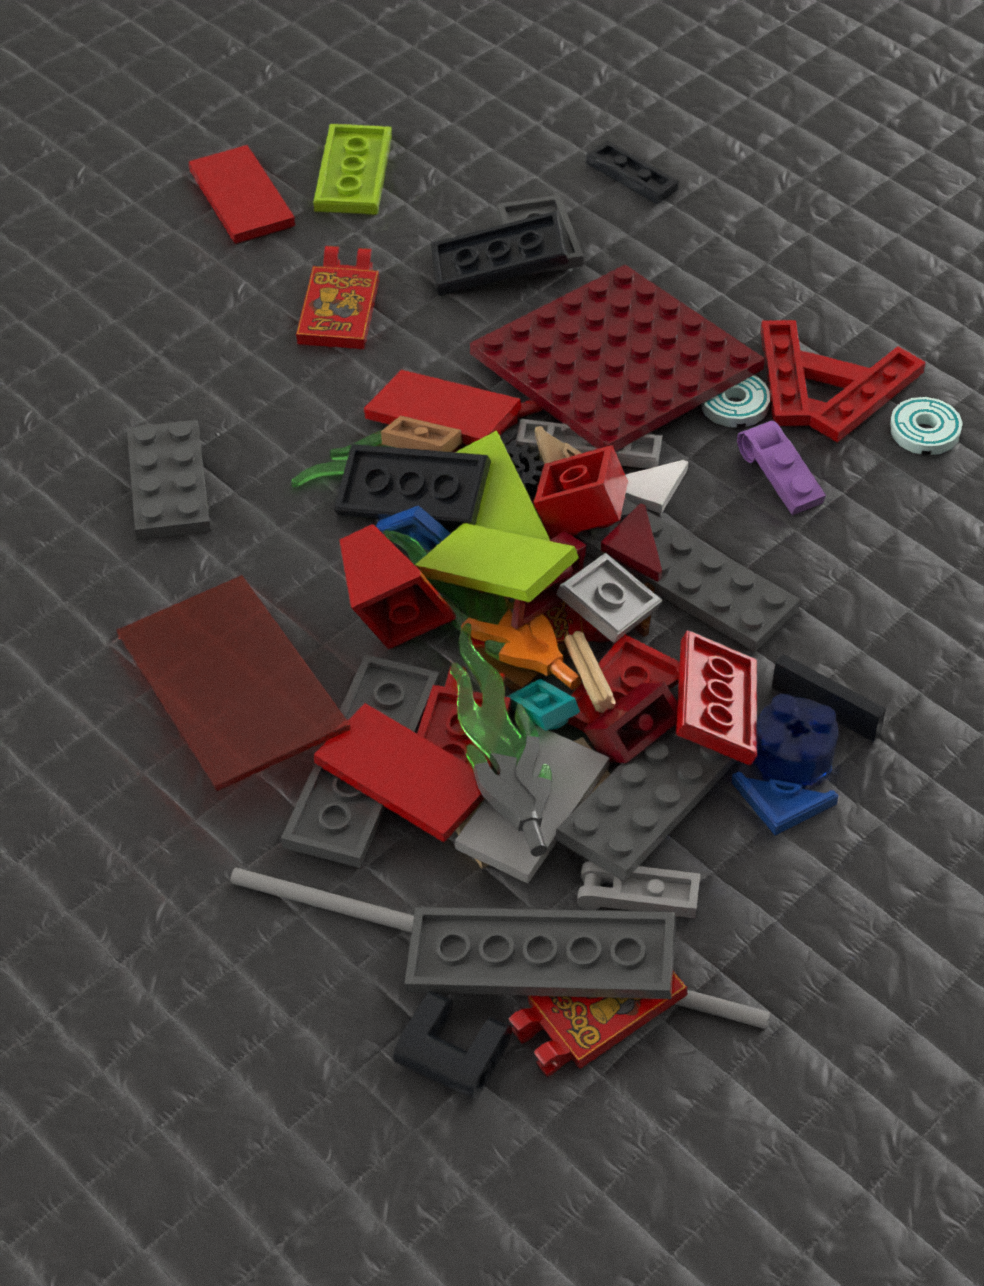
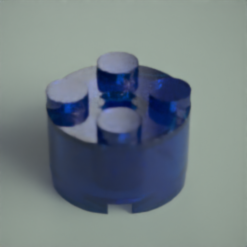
(796, 740)

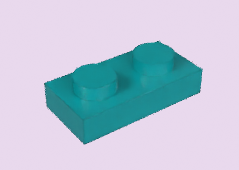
(545, 704)

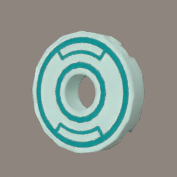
(750, 410)
(928, 411)

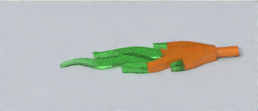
(490, 619)

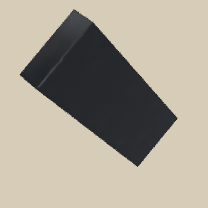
(632, 172)
(851, 708)

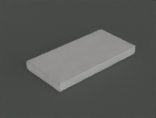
(496, 840)

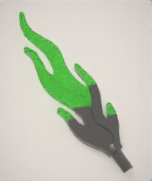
(512, 755)

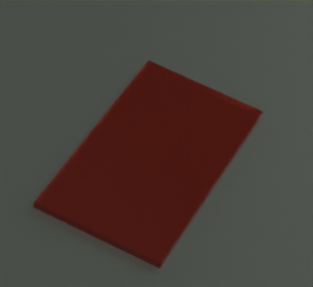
(232, 682)

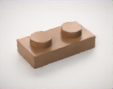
(420, 435)

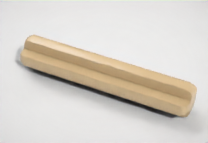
(590, 672)

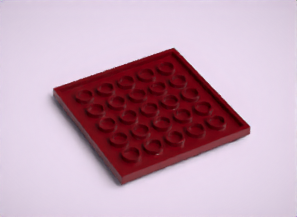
(616, 358)

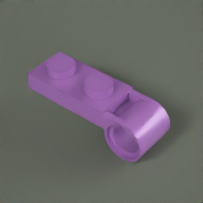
(781, 466)

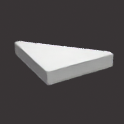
(655, 485)

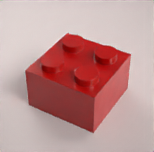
(581, 492)

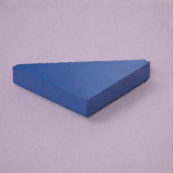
(417, 525)
(782, 802)

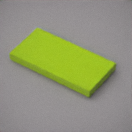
(353, 169)
(505, 499)
(497, 561)

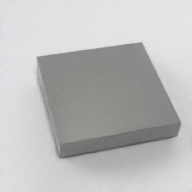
(609, 597)

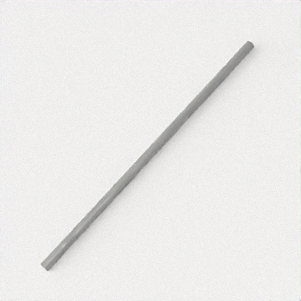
(404, 922)

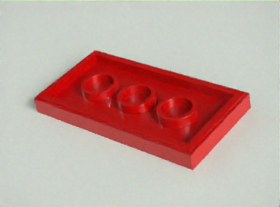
(241, 194)
(443, 403)
(717, 698)
(402, 772)

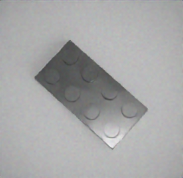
(167, 480)

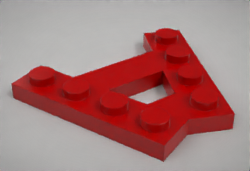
(863, 387)

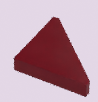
(634, 544)

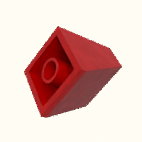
(389, 589)

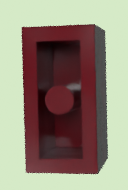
(633, 722)

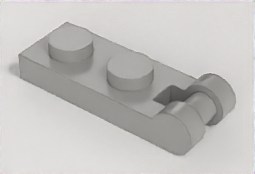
(642, 891)

